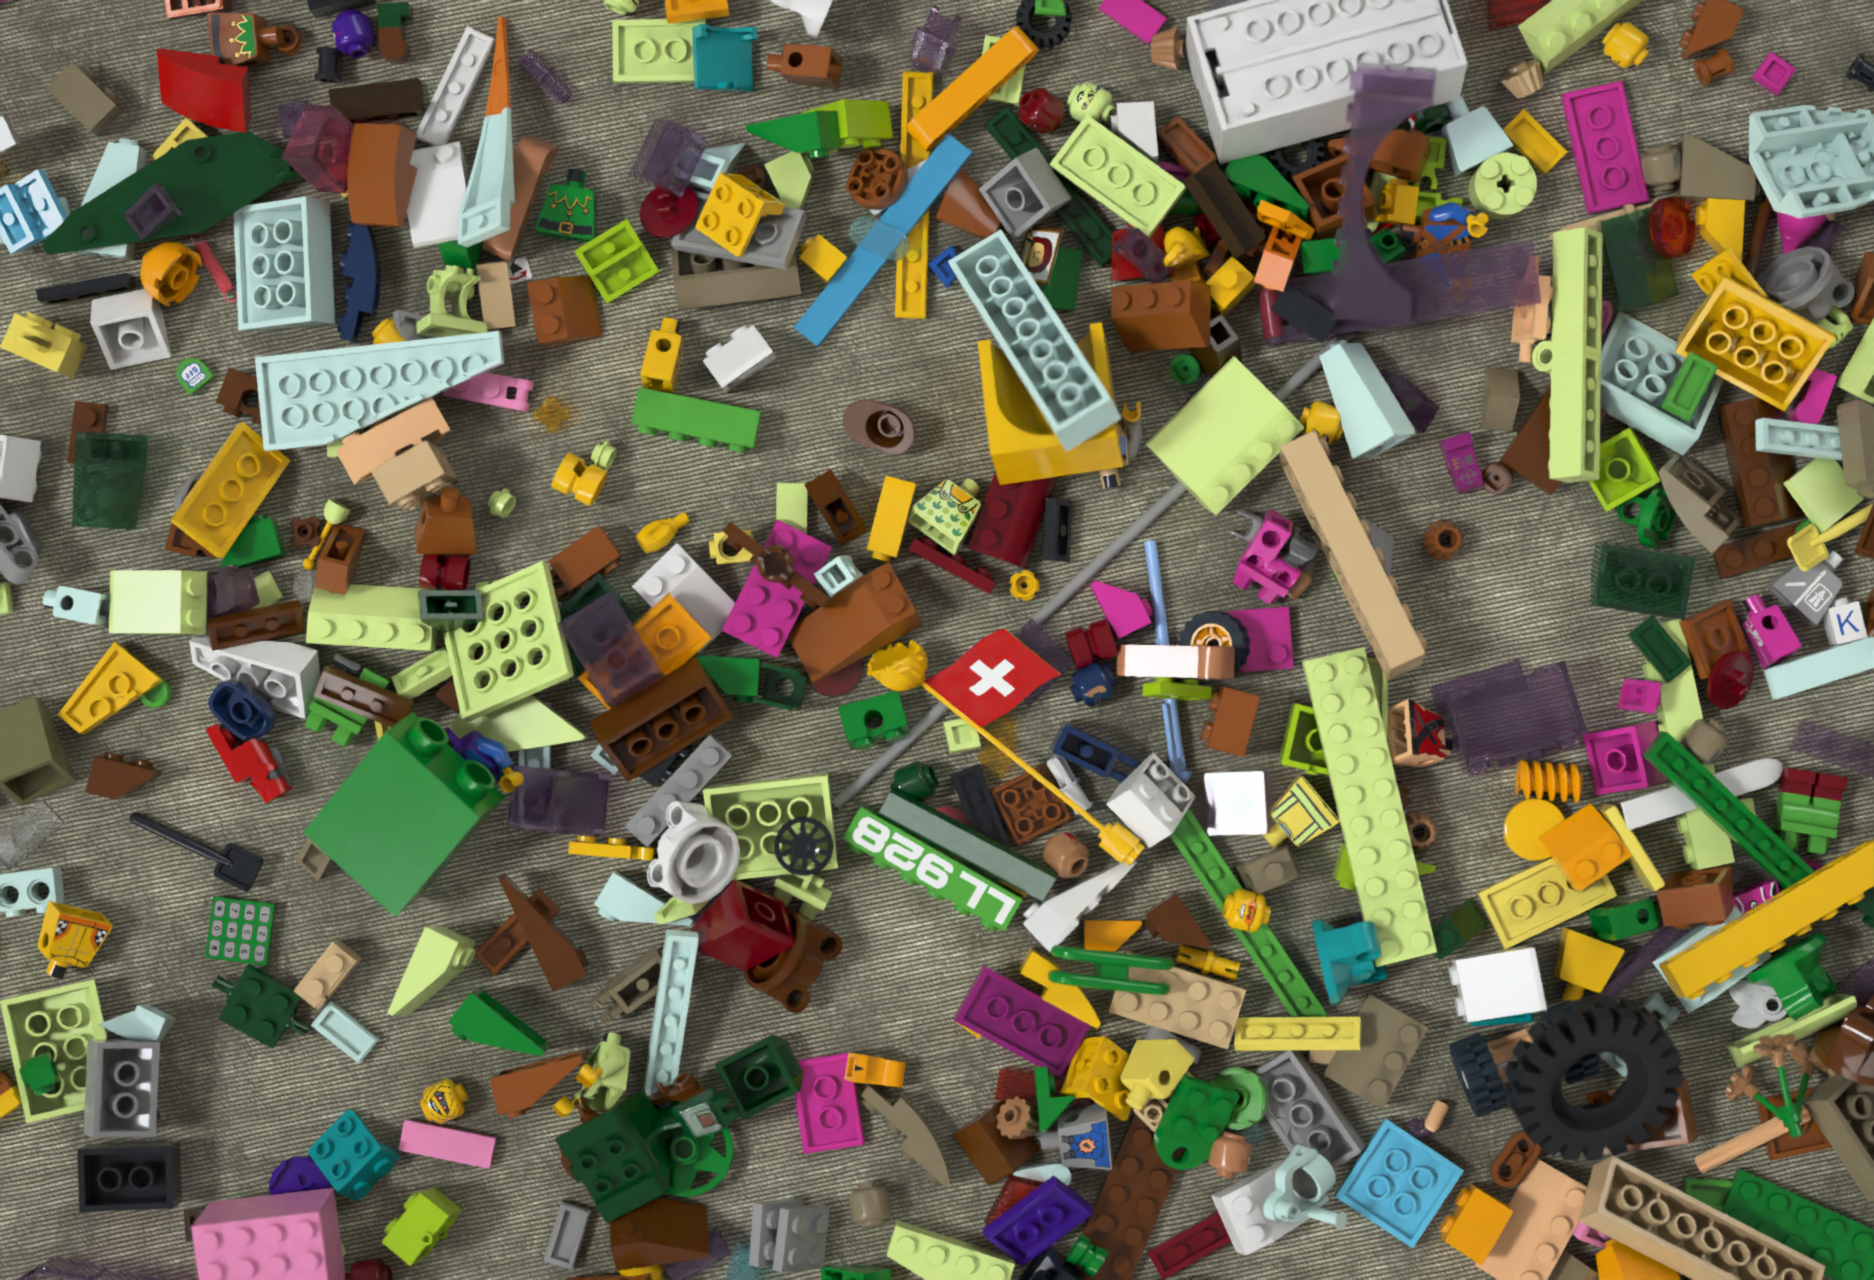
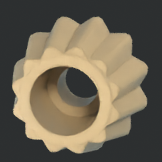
(1523, 78)

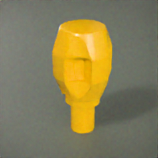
(660, 532)

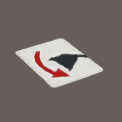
(519, 270)

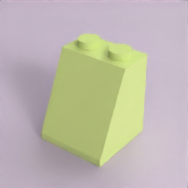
(158, 602)

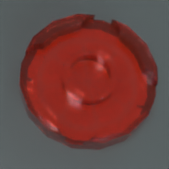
(1671, 227)

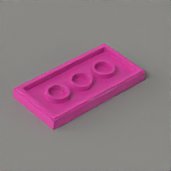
(1604, 147)

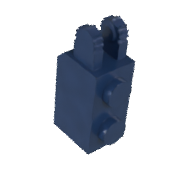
(1090, 751)

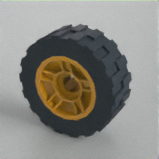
(1219, 627)

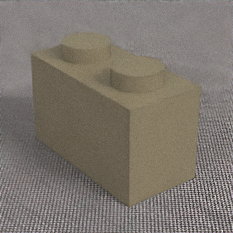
(85, 99)

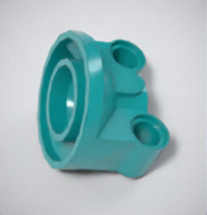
(1347, 956)

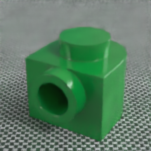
(1389, 245)
(40, 1073)

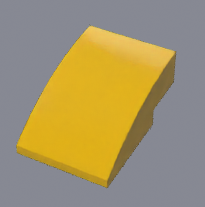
(1065, 997)

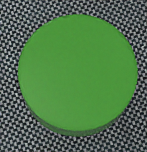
(158, 696)

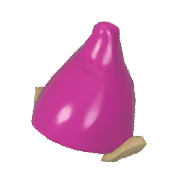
(1798, 231)

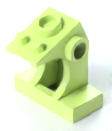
(459, 288)

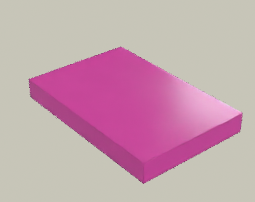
(828, 1105)

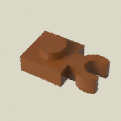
(183, 544)

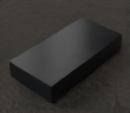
(1304, 314)

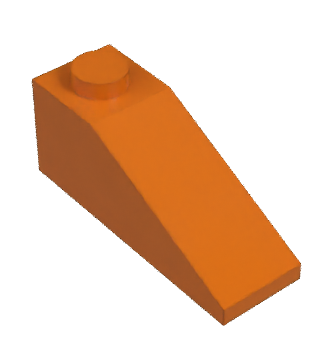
(1277, 259)

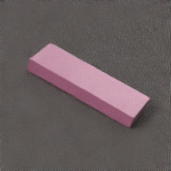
(447, 1143)

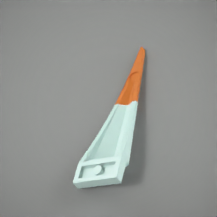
(491, 183)

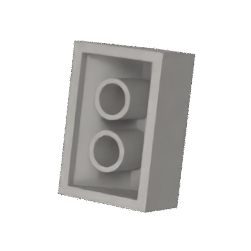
(121, 1088)

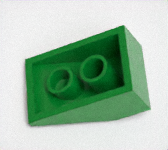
(490, 1023)

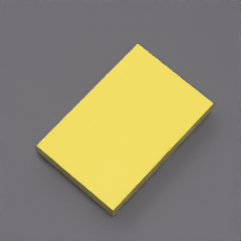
(1639, 861)

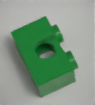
(858, 714)

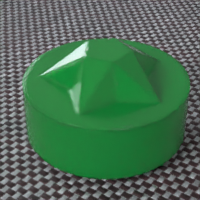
(1185, 368)

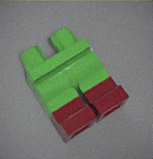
(1808, 806)

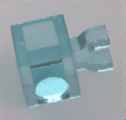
(739, 1264)

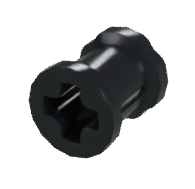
(328, 65)
(1862, 71)

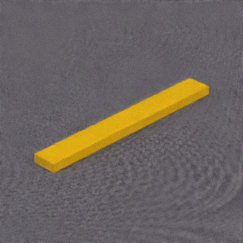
(912, 269)

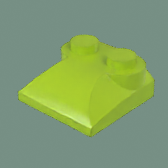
(1623, 470)

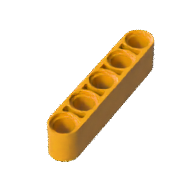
(972, 88)

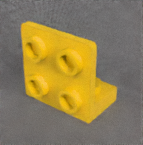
(735, 211)
(1724, 264)
(1096, 1075)

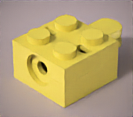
(51, 348)

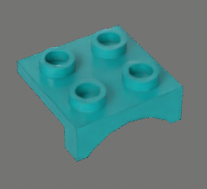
(723, 58)

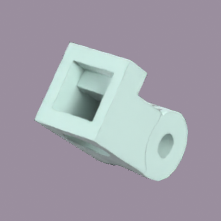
(838, 575)
(1045, 1170)

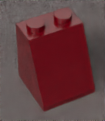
(744, 927)

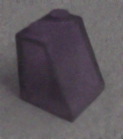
(559, 801)

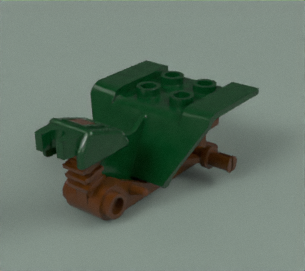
(627, 1149)

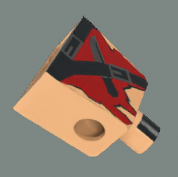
(1416, 735)

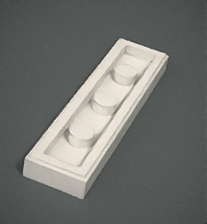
(455, 87)

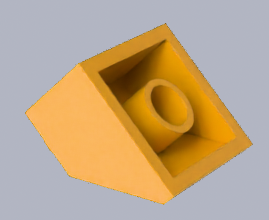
(1584, 847)
(1475, 1223)

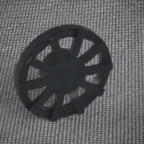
(803, 846)

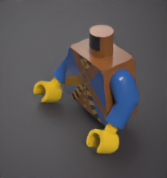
(1444, 230)

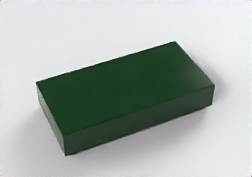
(1659, 649)

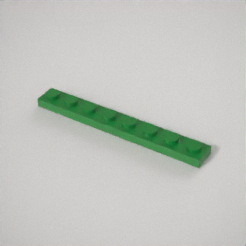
(1726, 810)

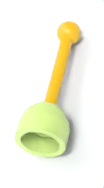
(334, 514)

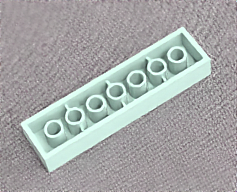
(1034, 340)

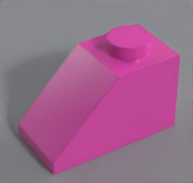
(1122, 608)

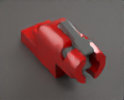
(253, 761)

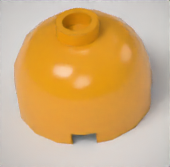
(170, 272)

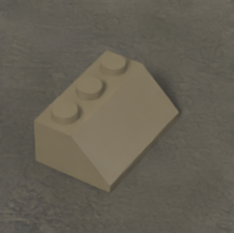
(1387, 1047)

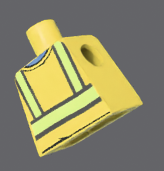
(1299, 815)

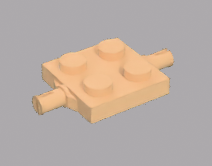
(1532, 321)

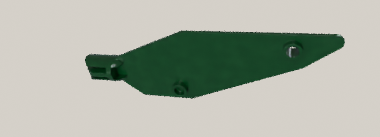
(203, 178)

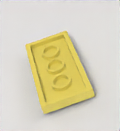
(1537, 901)

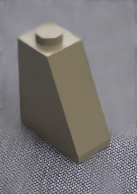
(1713, 174)
(1857, 445)

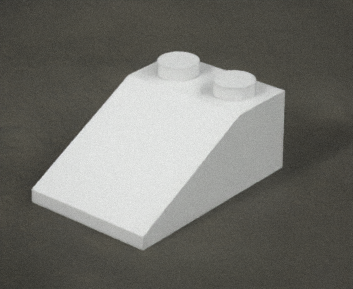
(437, 193)
(690, 586)
(1243, 1214)

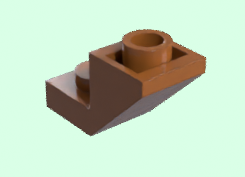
(1219, 256)

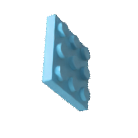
(1398, 1182)

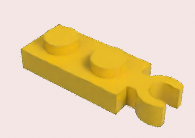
(614, 848)

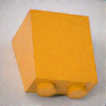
(1625, 1263)

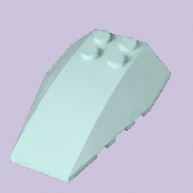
(1813, 158)

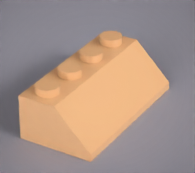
(1542, 1223)

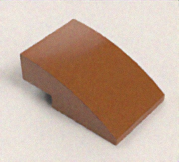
(380, 174)

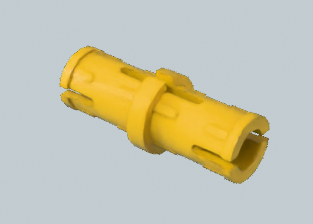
(1207, 962)

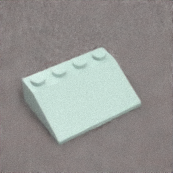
(284, 264)
(1636, 377)

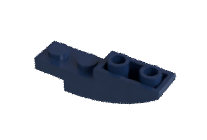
(363, 267)

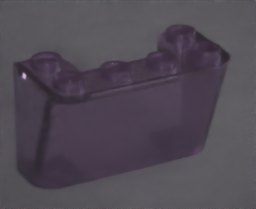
(1514, 719)

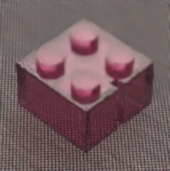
(321, 148)

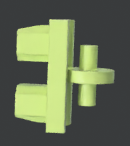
(806, 888)

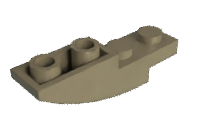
(919, 1140)

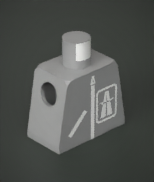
(1809, 591)

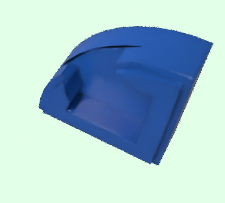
(942, 268)

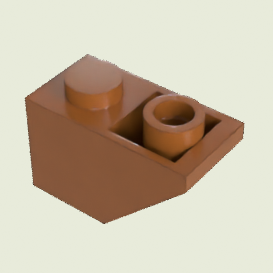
(1712, 27)

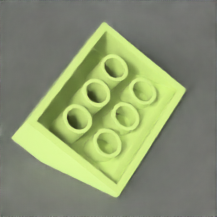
(1224, 436)
(761, 808)
(57, 1023)

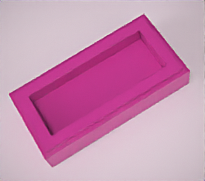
(1135, 17)

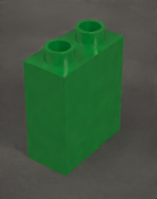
(404, 812)

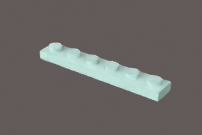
(670, 1009)

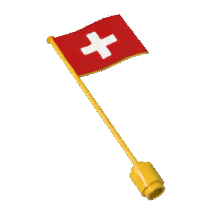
(993, 682)

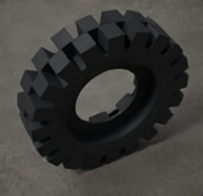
(1611, 1028)

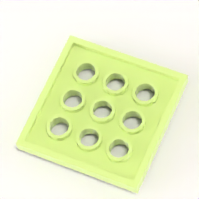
(528, 678)

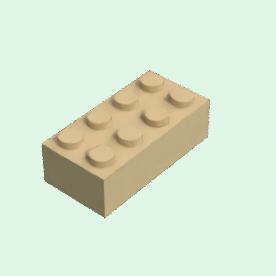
(1194, 1008)

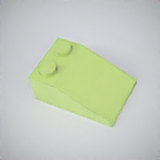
(435, 962)

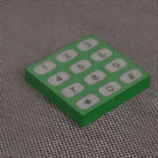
(240, 930)

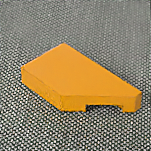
(1284, 220)
(1108, 934)

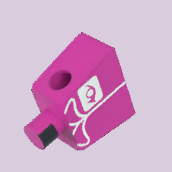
(1769, 644)

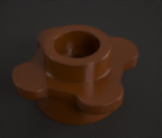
(311, 538)

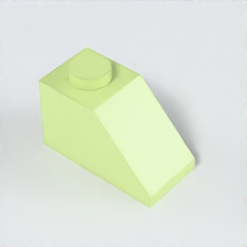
(791, 178)

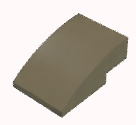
(1698, 502)

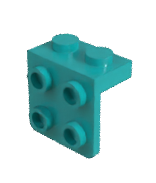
(352, 1156)

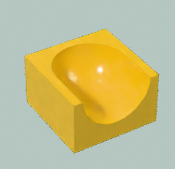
(1020, 436)

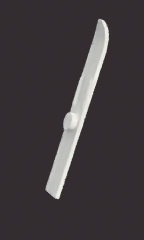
(1673, 802)

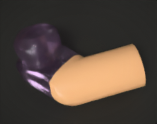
(1431, 1123)

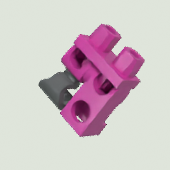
(1265, 563)

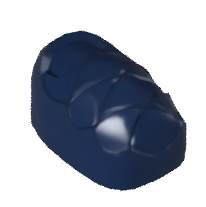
(242, 710)

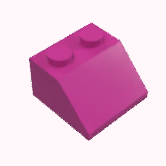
(1618, 758)

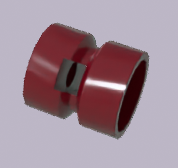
(444, 572)
(1091, 643)

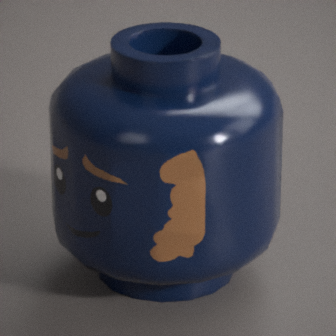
(1093, 684)

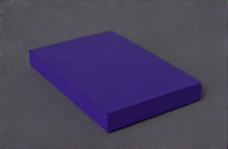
(1038, 1221)

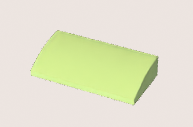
(1833, 1011)

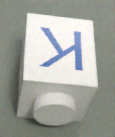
(1844, 622)

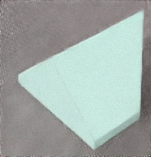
(713, 162)
(142, 1024)

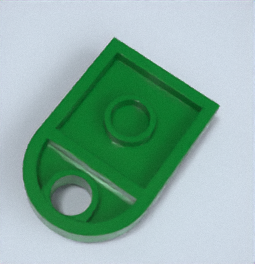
(1193, 1121)

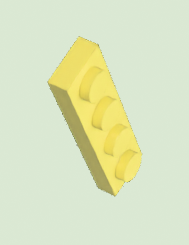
(1297, 1033)

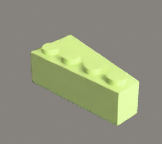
(944, 1257)

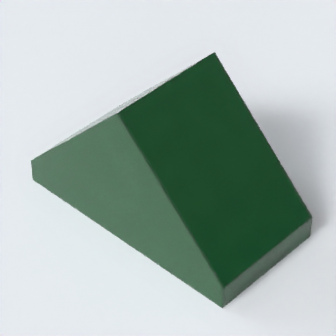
(450, 608)

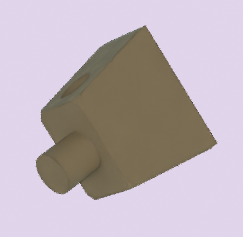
(1269, 869)

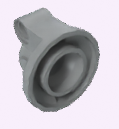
(1806, 283)

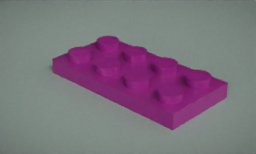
(1021, 1021)

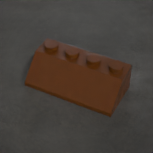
(1756, 474)
(661, 719)

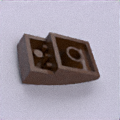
(1530, 447)

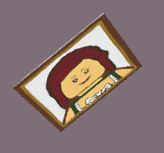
(1040, 252)

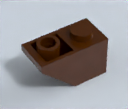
(117, 778)

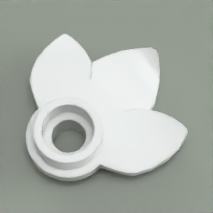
(1752, 1004)

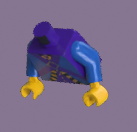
(490, 754)

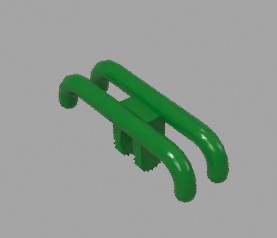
(1110, 970)

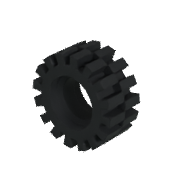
(1043, 39)
(1314, 158)

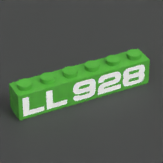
(933, 868)

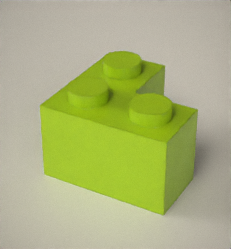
(860, 122)

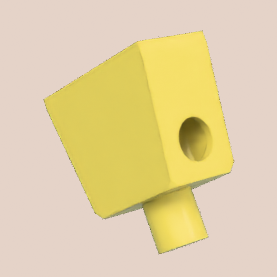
(1154, 1070)

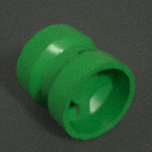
(1086, 1255)

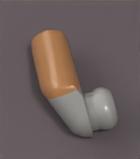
(1303, 581)

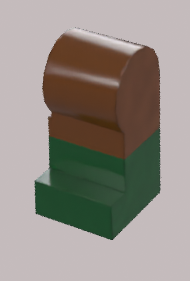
(392, 31)

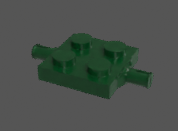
(260, 1006)

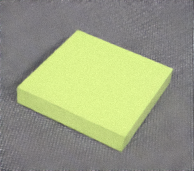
(1822, 492)

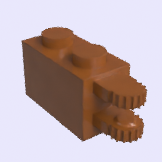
(584, 560)

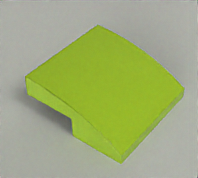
(616, 261)

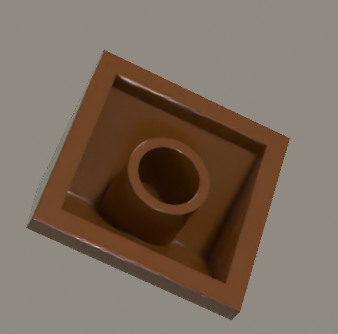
(989, 1150)

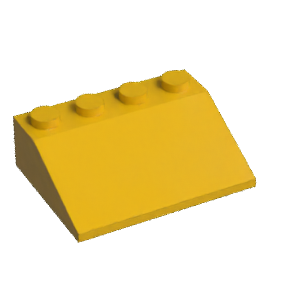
(1754, 342)

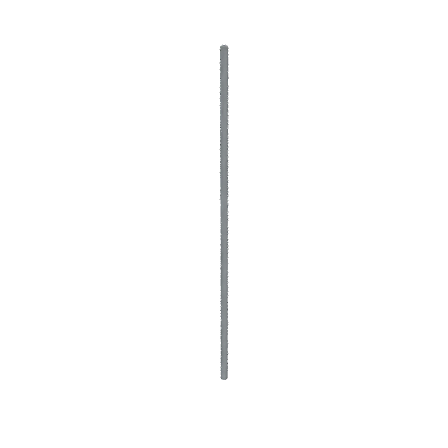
(1066, 592)

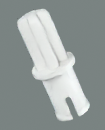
(1068, 782)

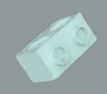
(27, 885)

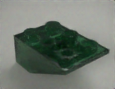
(108, 479)

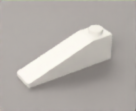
(276, 670)
(1060, 913)

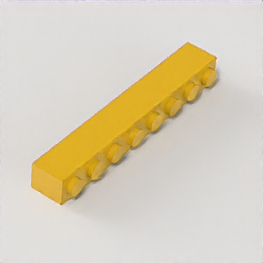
(1771, 922)

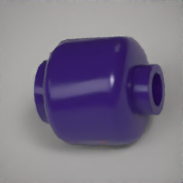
(353, 33)

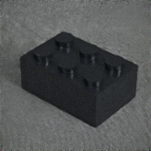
(129, 1176)

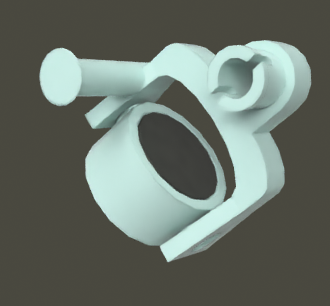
(1309, 1178)

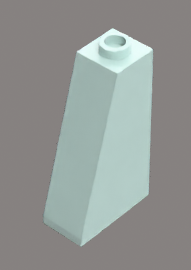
(116, 164)
(1364, 401)

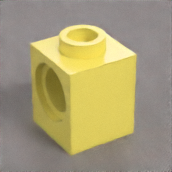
(717, 552)

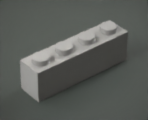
(681, 786)

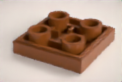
(1029, 806)

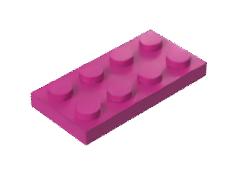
(767, 609)

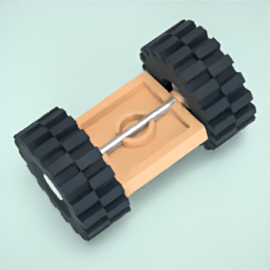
(1483, 1065)

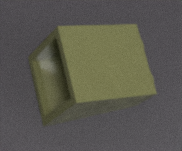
(31, 752)

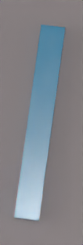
(864, 265)

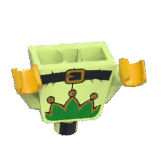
(601, 1077)

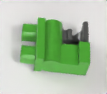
(348, 721)

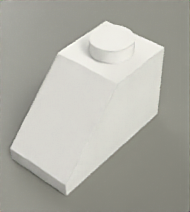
(1137, 127)

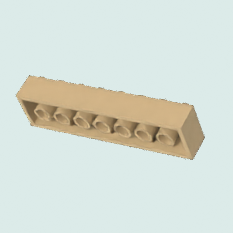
(1351, 555)
(1684, 1230)

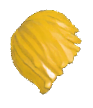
(899, 666)

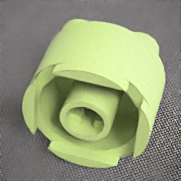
(1515, 173)

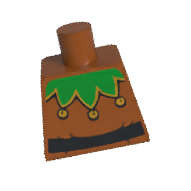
(242, 38)

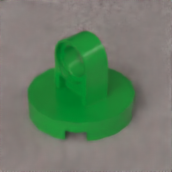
(1654, 519)

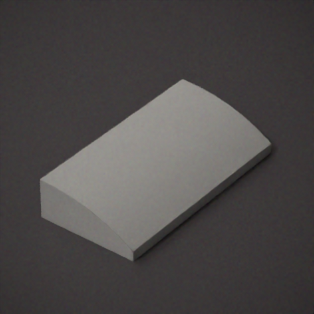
(1305, 1110)

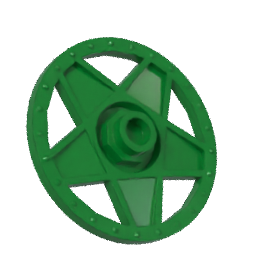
(697, 1154)

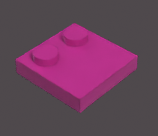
(1269, 638)

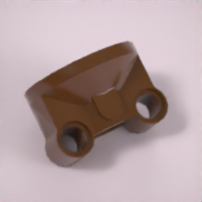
(796, 966)
(1850, 1046)

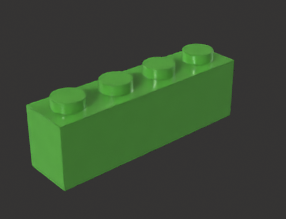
(696, 419)

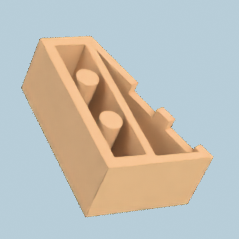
(391, 438)

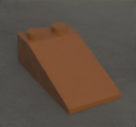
(854, 624)

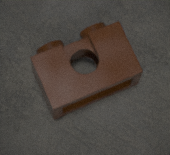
(235, 393)

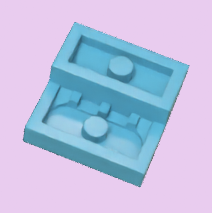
(29, 211)

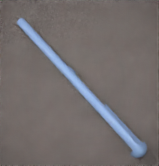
(1170, 708)

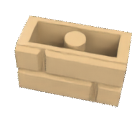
(327, 974)

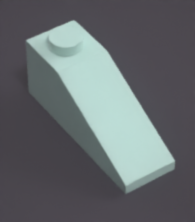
(631, 902)

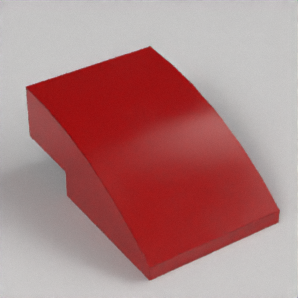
(205, 89)

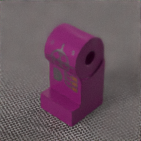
(1461, 463)

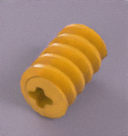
(1548, 780)

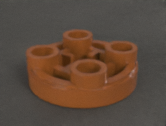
(877, 178)

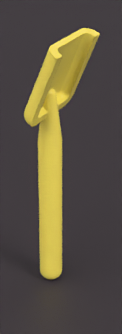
(1809, 545)

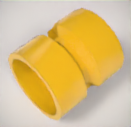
(577, 478)

